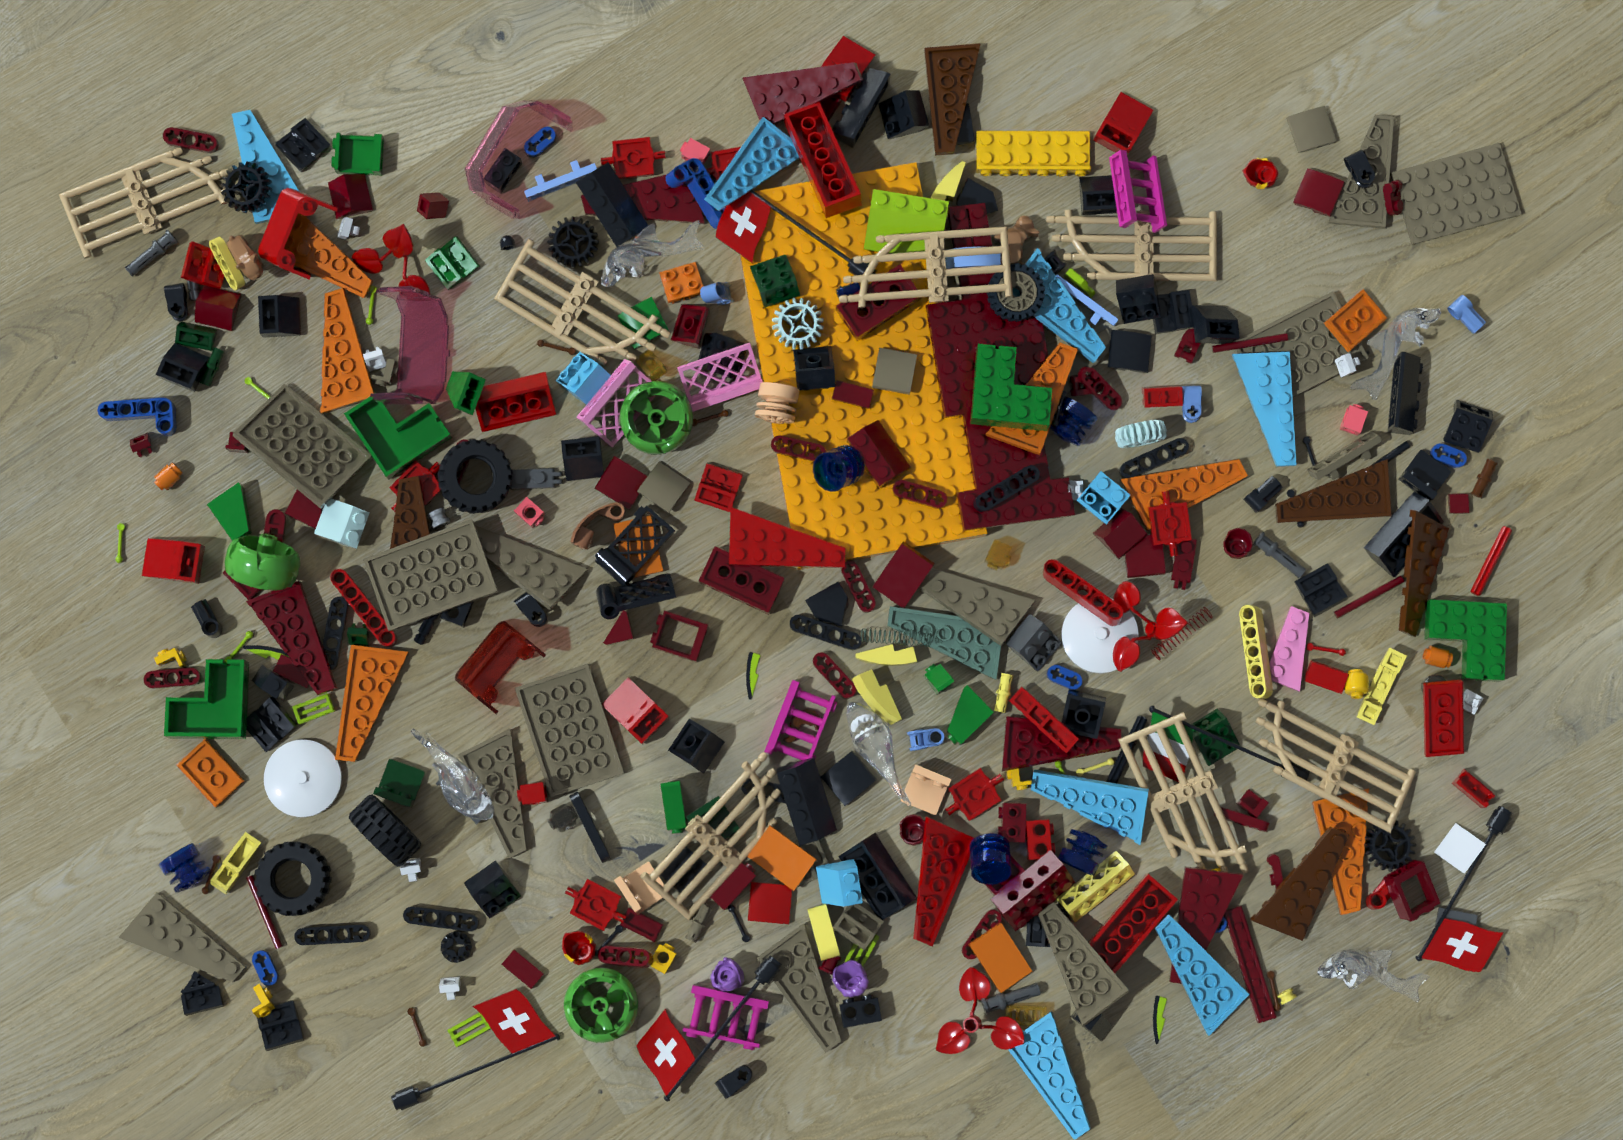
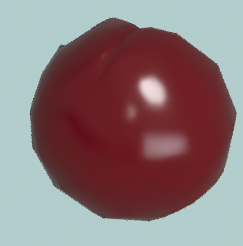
(1238, 543)
(912, 829)

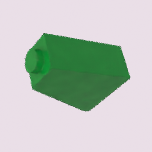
(465, 390)
(232, 511)
(968, 716)
(673, 806)

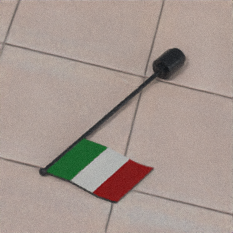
(1180, 750)

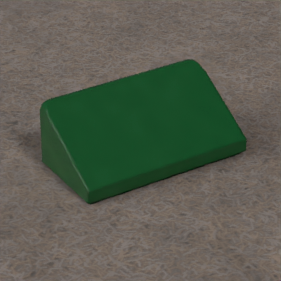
(195, 336)

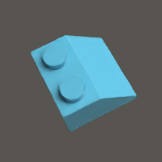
(839, 883)

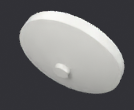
(1091, 641)
(302, 778)

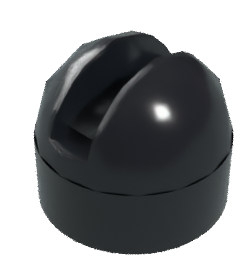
(507, 243)

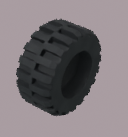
(475, 450)
(385, 830)
(266, 878)

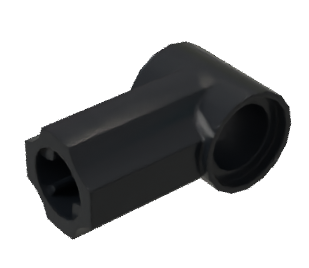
(1259, 497)
(206, 617)

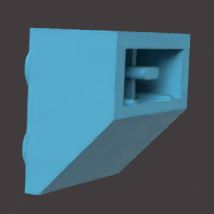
(583, 377)
(1103, 497)

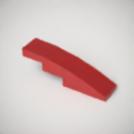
(1044, 719)

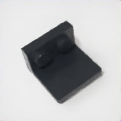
(716, 343)
(1468, 426)
(1425, 475)

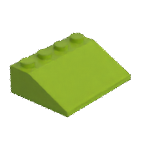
(903, 214)

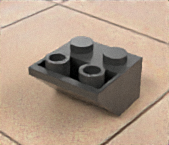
(1033, 642)

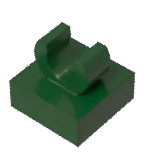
(358, 636)

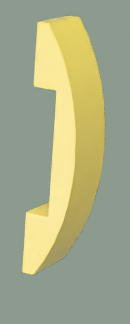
(1380, 686)

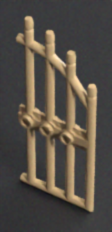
(140, 199)
(1143, 247)
(935, 264)
(573, 306)
(1338, 766)
(1184, 791)
(714, 842)

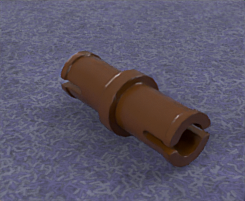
(1484, 478)

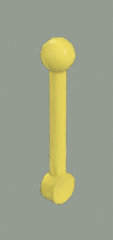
(1080, 772)

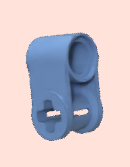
(717, 293)
(1191, 400)
(924, 739)

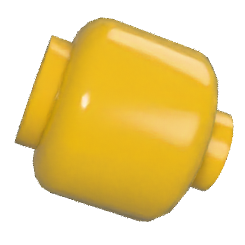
(1356, 684)

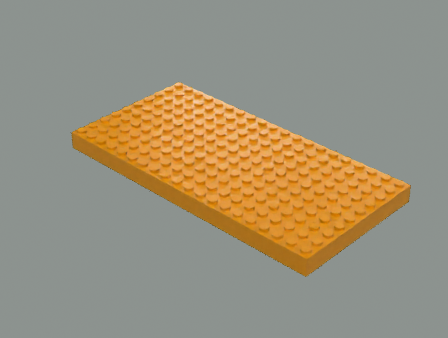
(936, 448)

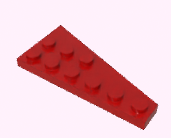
(766, 543)
(942, 866)

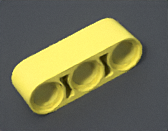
(823, 932)

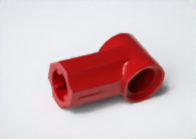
(1382, 893)

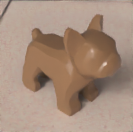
(1017, 236)
(245, 257)

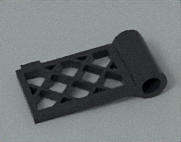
(616, 564)
(612, 600)

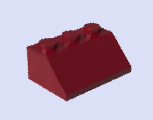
(879, 453)

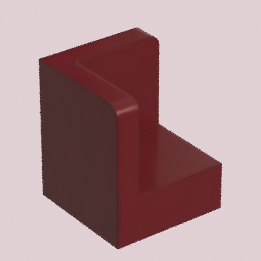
(432, 205)
(235, 446)
(1252, 803)

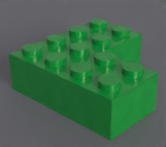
(1000, 401)
(395, 444)
(1478, 627)
(220, 712)

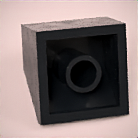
(814, 368)
(1083, 713)
(696, 745)

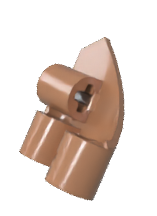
(582, 536)

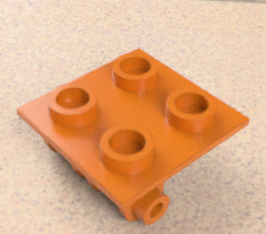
(681, 282)

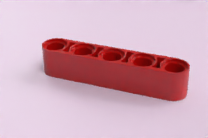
(1087, 601)
(355, 603)

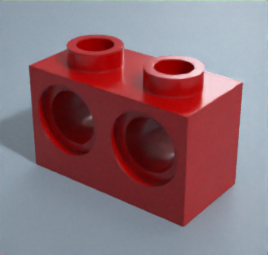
(532, 794)
(1033, 839)

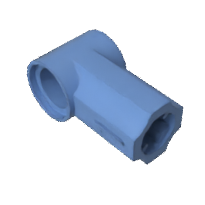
(1463, 310)

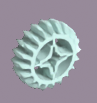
(805, 328)
(1140, 433)

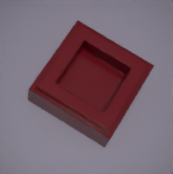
(1458, 503)

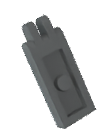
(535, 478)

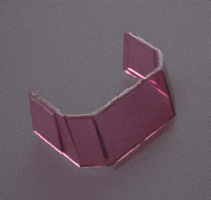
(491, 142)
(421, 349)

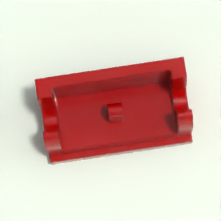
(1162, 396)
(1326, 676)
(1473, 789)

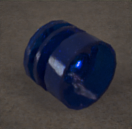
(1074, 418)
(838, 468)
(1082, 852)
(990, 858)
(184, 868)

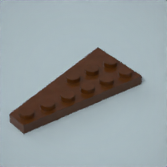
(949, 82)
(410, 513)
(1420, 568)

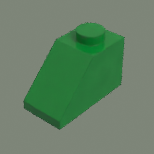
(938, 678)

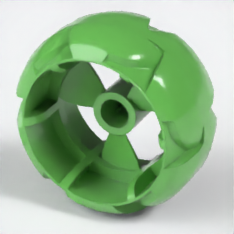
(679, 411)
(262, 562)
(579, 996)

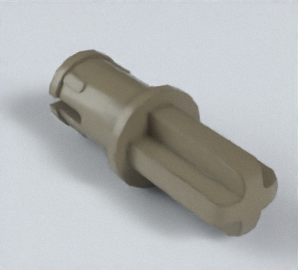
(698, 923)

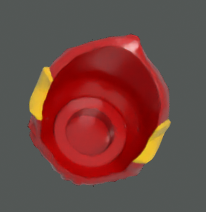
(1260, 173)
(578, 947)

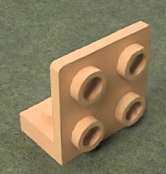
(926, 789)
(637, 891)

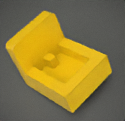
(166, 656)
(1015, 779)
(266, 1004)

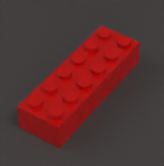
(822, 159)
(1132, 922)

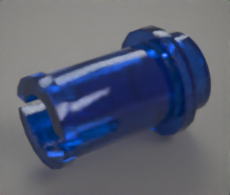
(848, 289)

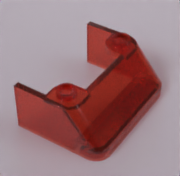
(492, 661)

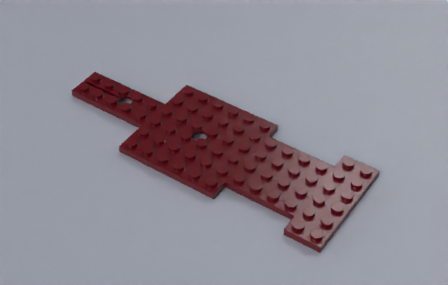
(955, 334)

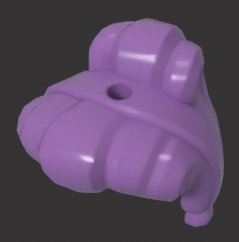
(727, 968)
(850, 978)

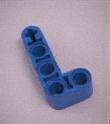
(692, 180)
(136, 412)

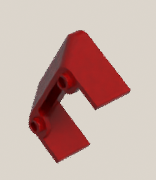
(280, 225)

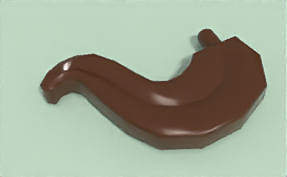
(797, 722)

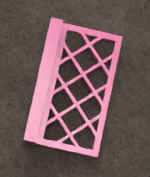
(721, 392)
(604, 396)

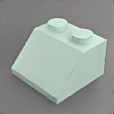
(342, 523)

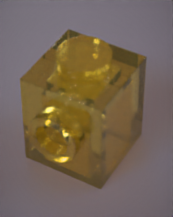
(998, 555)

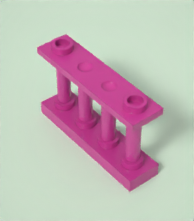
(1124, 194)
(788, 710)
(719, 999)

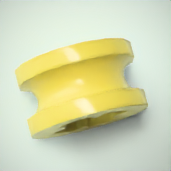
(1286, 996)

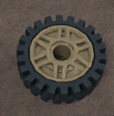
(1030, 297)

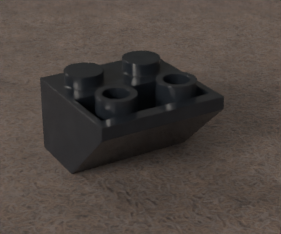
(903, 114)
(1097, 195)
(1138, 298)
(279, 316)
(1214, 324)
(182, 367)
(582, 458)
(492, 889)

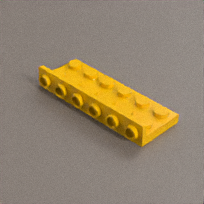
(1033, 153)

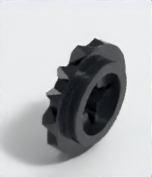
(463, 952)

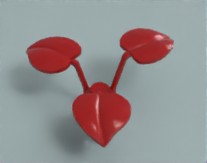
(401, 245)
(1168, 624)
(952, 1036)

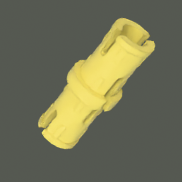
(1003, 692)

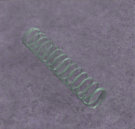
(928, 645)

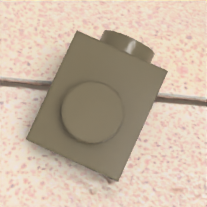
(390, 372)

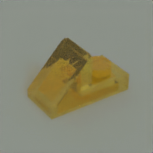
(651, 365)

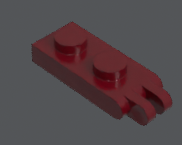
(1183, 563)

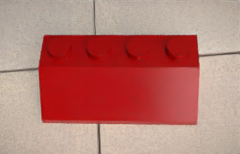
(515, 402)

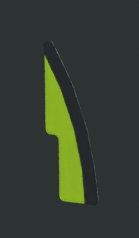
(265, 651)
(751, 676)
(1158, 1020)

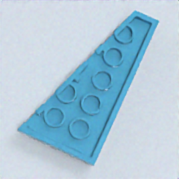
(257, 149)
(758, 159)
(1060, 312)
(1270, 394)
(1102, 802)
(1204, 980)
(1049, 1070)

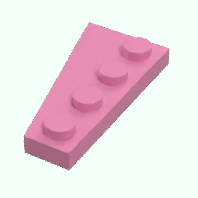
(1289, 651)

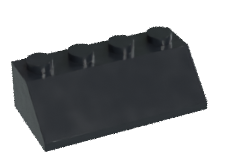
(861, 107)
(612, 204)
(1404, 394)
(1390, 542)
(806, 800)
(879, 877)

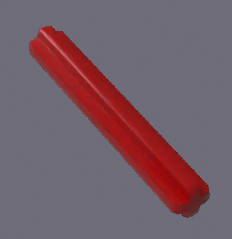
(1491, 560)

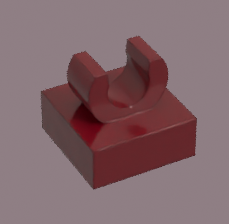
(141, 442)

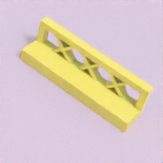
(1098, 888)

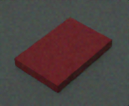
(903, 575)

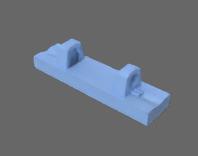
(544, 188)
(1099, 311)

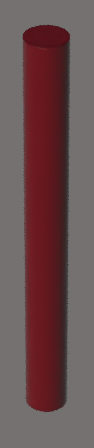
(1249, 343)
(1368, 597)
(265, 914)

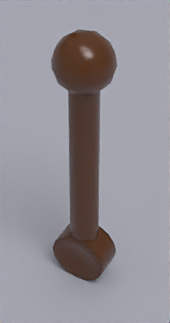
(571, 351)
(725, 413)
(216, 859)
(1270, 974)
(411, 1011)

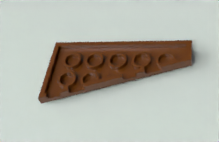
(1349, 497)
(1300, 893)

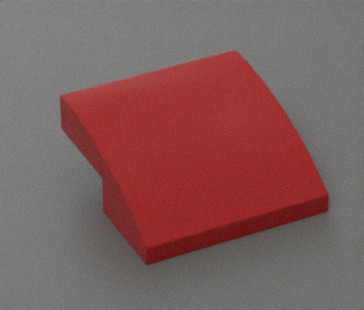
(202, 266)
(718, 487)
(769, 903)

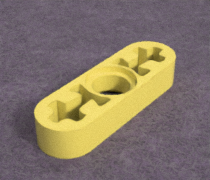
(226, 263)

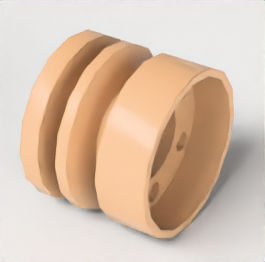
(777, 400)

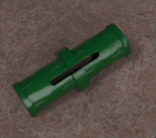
(212, 366)

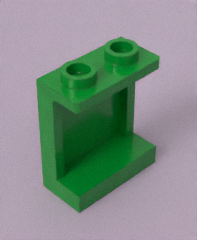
(358, 154)

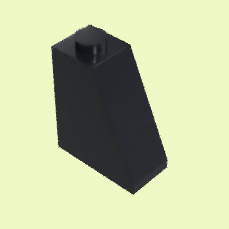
(272, 683)
(1098, 1026)

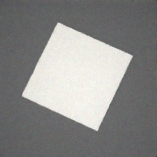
(1460, 848)

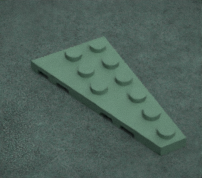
(950, 637)

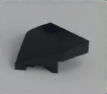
(975, 194)
(829, 604)
(200, 995)

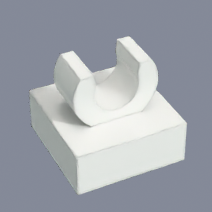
(347, 229)
(374, 359)
(1346, 364)
(1076, 489)
(1471, 701)
(411, 868)
(450, 986)

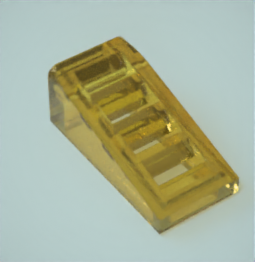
(1043, 1011)

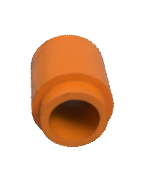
(168, 476)
(1437, 657)

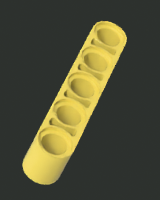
(1262, 658)

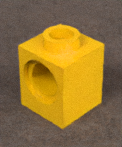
(663, 967)

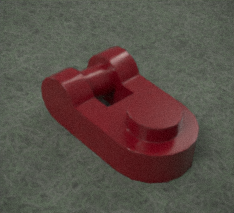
(1393, 197)
(1189, 341)
(1077, 391)
(275, 520)
(1276, 876)

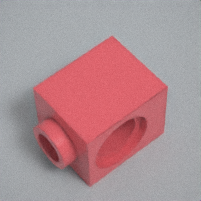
(694, 149)
(1354, 419)
(524, 506)

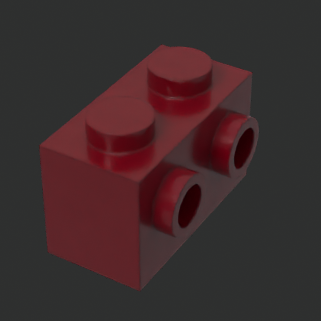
(1012, 822)

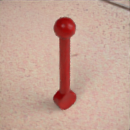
(1310, 646)

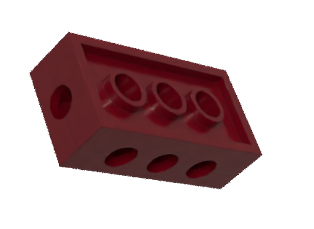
(876, 315)
(743, 593)
(1030, 884)

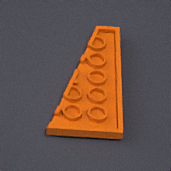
(324, 259)
(343, 365)
(1051, 375)
(1184, 484)
(367, 685)
(1349, 868)

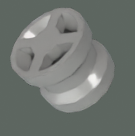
(438, 518)

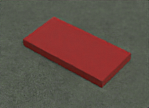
(1443, 718)

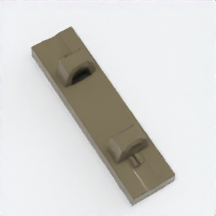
(1357, 448)

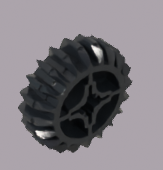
(232, 189)
(567, 226)
(1391, 853)

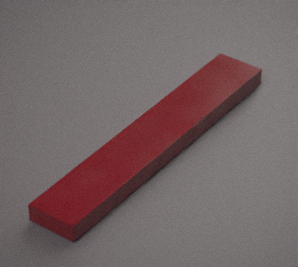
(1249, 964)

